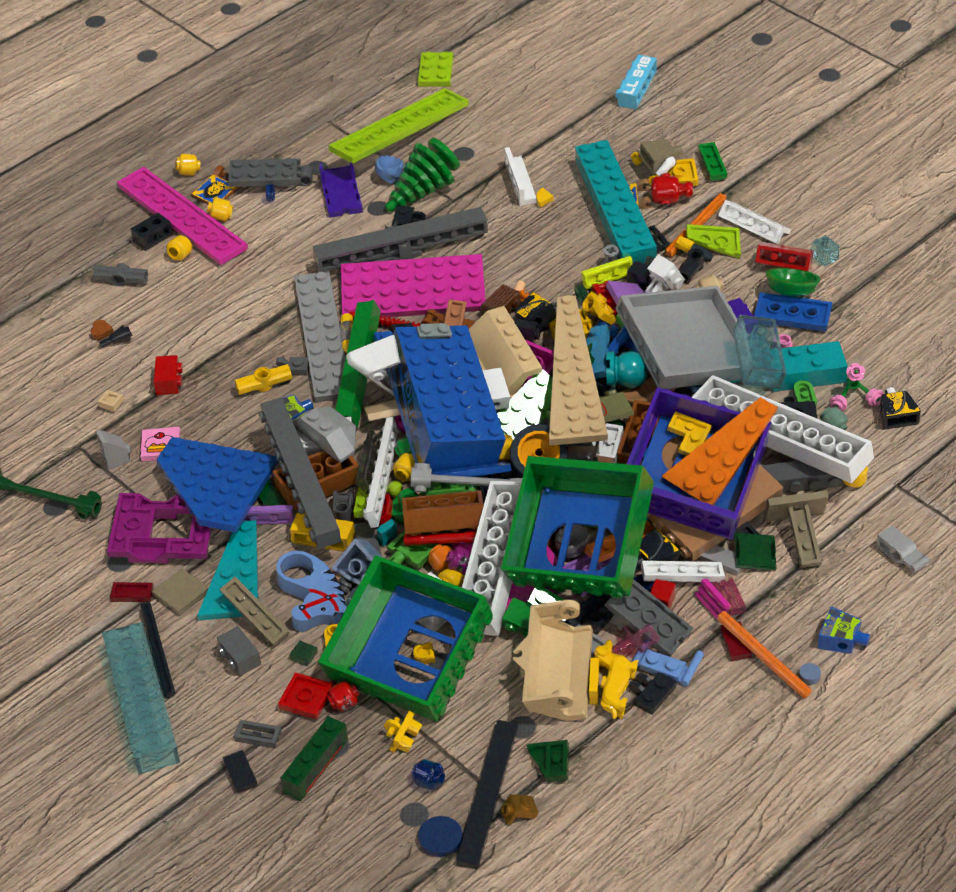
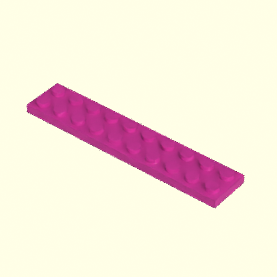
(184, 215)

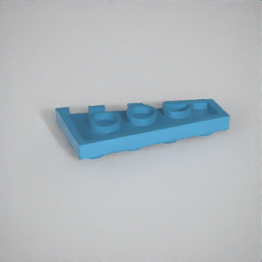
(599, 337)

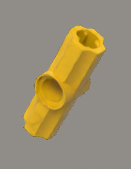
(263, 379)

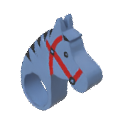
(321, 591)

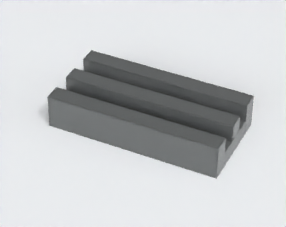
(256, 737)

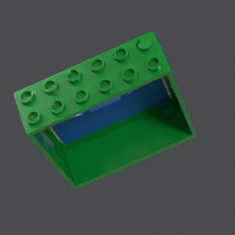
(578, 494)
(378, 624)

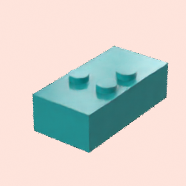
(815, 363)

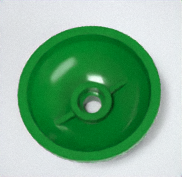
(792, 281)

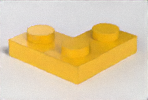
(693, 431)

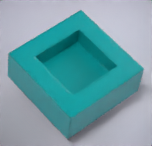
(387, 532)

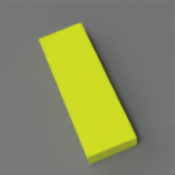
(609, 271)

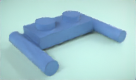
(672, 668)

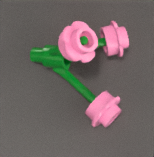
(855, 374)

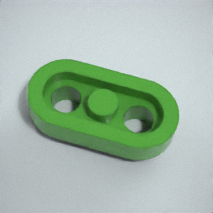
(804, 392)

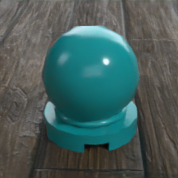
(626, 370)

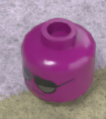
(458, 559)

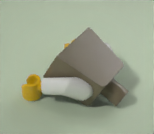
(657, 155)

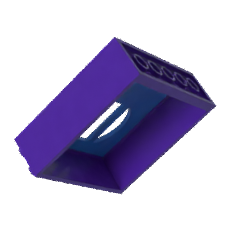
(667, 499)

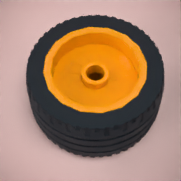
(533, 441)

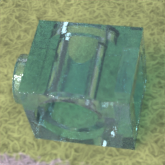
(825, 250)

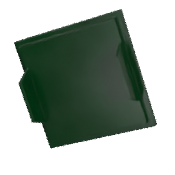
(755, 551)

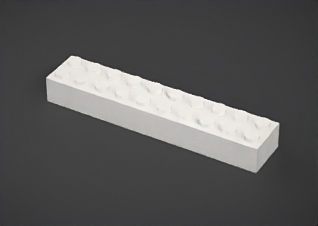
(798, 433)

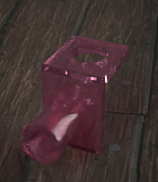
(635, 640)

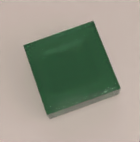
(303, 653)

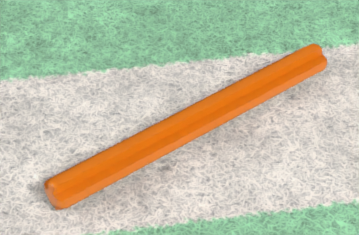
(710, 209)
(764, 655)

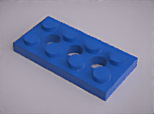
(802, 306)

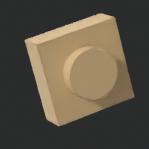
(110, 400)

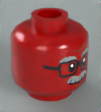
(343, 696)

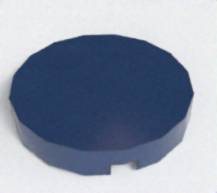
(440, 836)

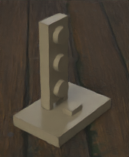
(799, 510)

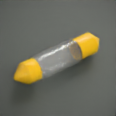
(345, 330)

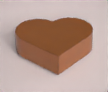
(101, 329)

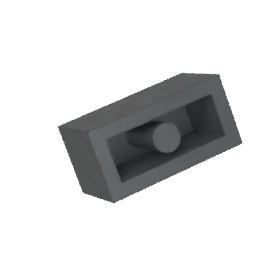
(238, 651)

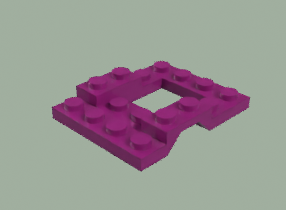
(134, 528)

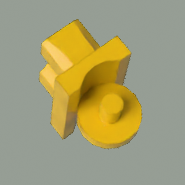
(401, 741)

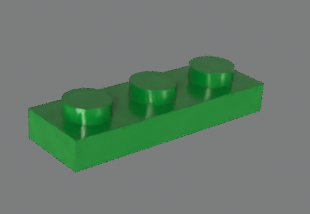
(712, 161)

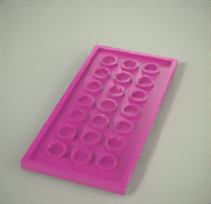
(414, 285)

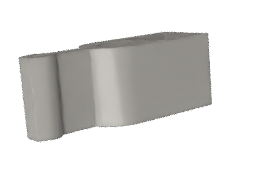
(901, 549)

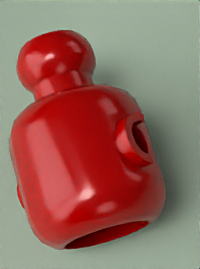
(667, 189)

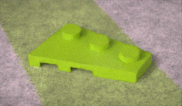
(716, 238)

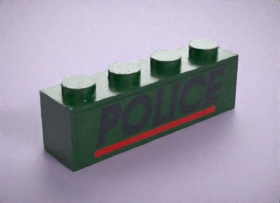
(314, 758)

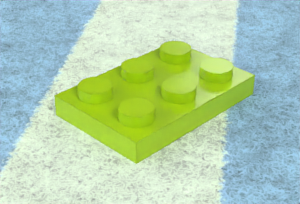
(435, 69)

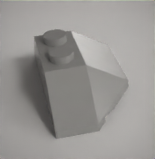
(328, 431)

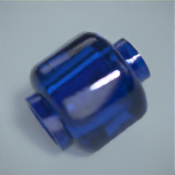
(428, 774)

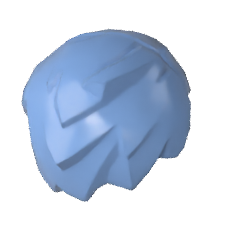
(389, 168)

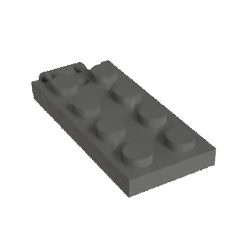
(269, 171)

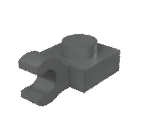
(297, 365)

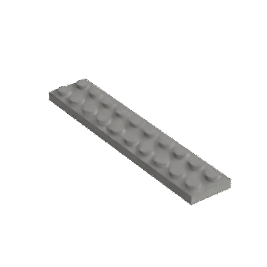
(321, 334)

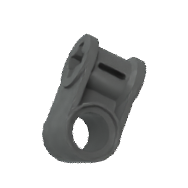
(343, 505)

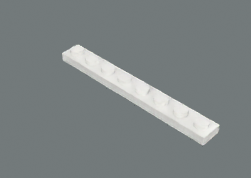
(381, 473)

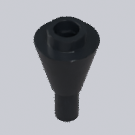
(120, 335)

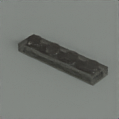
(367, 462)

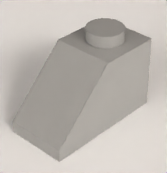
(113, 449)

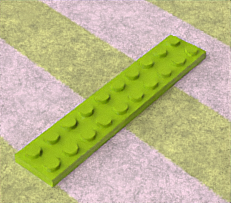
(398, 125)

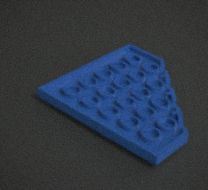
(215, 480)

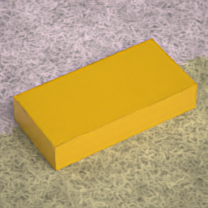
(594, 681)

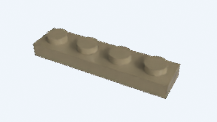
(254, 611)

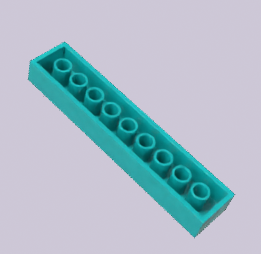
(614, 201)

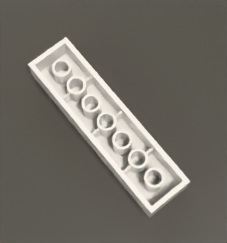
(486, 558)

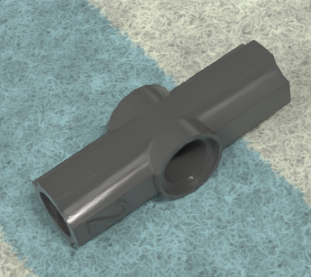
(120, 274)

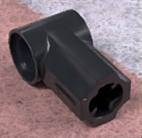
(692, 264)

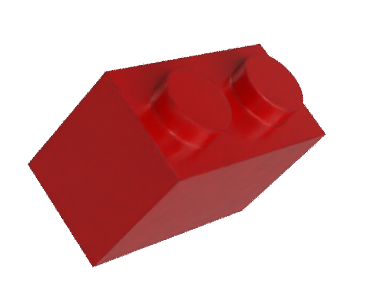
(167, 375)

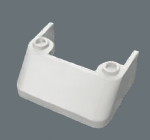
(374, 360)

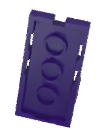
(340, 190)

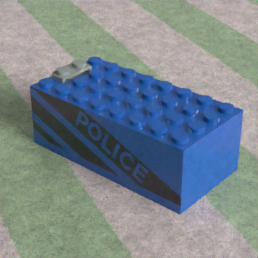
(444, 398)

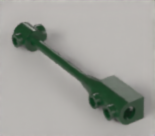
(84, 505)

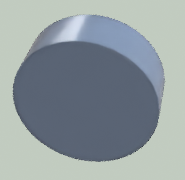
(810, 673)

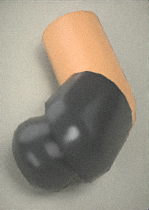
(345, 583)

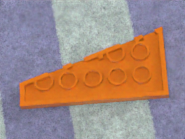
(715, 462)

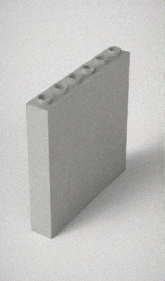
(683, 335)

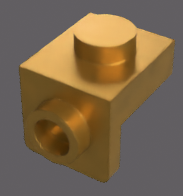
(518, 806)

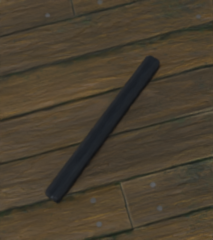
(157, 649)

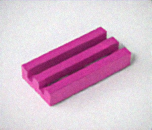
(710, 602)

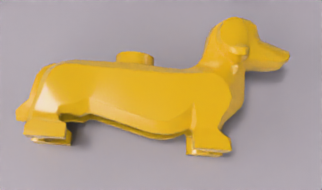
(618, 678)

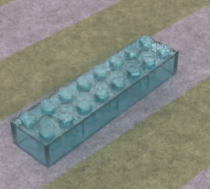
(141, 698)

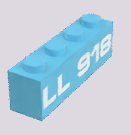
(636, 81)

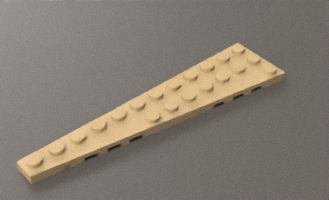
(575, 398)

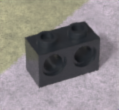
(151, 231)

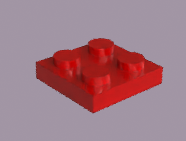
(305, 696)

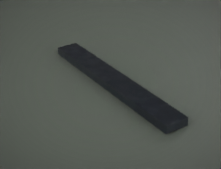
(487, 795)

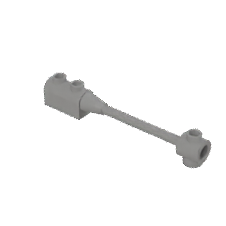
(422, 478)

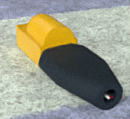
(686, 244)

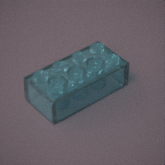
(759, 352)

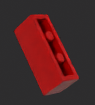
(784, 256)

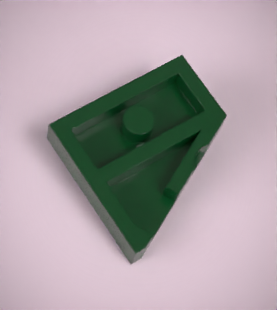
(551, 759)

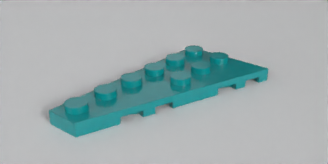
(237, 561)

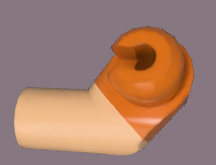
(520, 286)

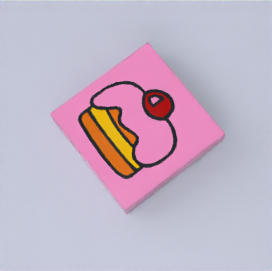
(155, 441)

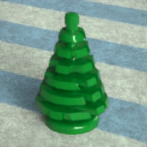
(424, 172)

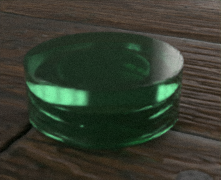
(580, 293)

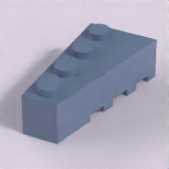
(356, 560)

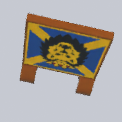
(214, 187)

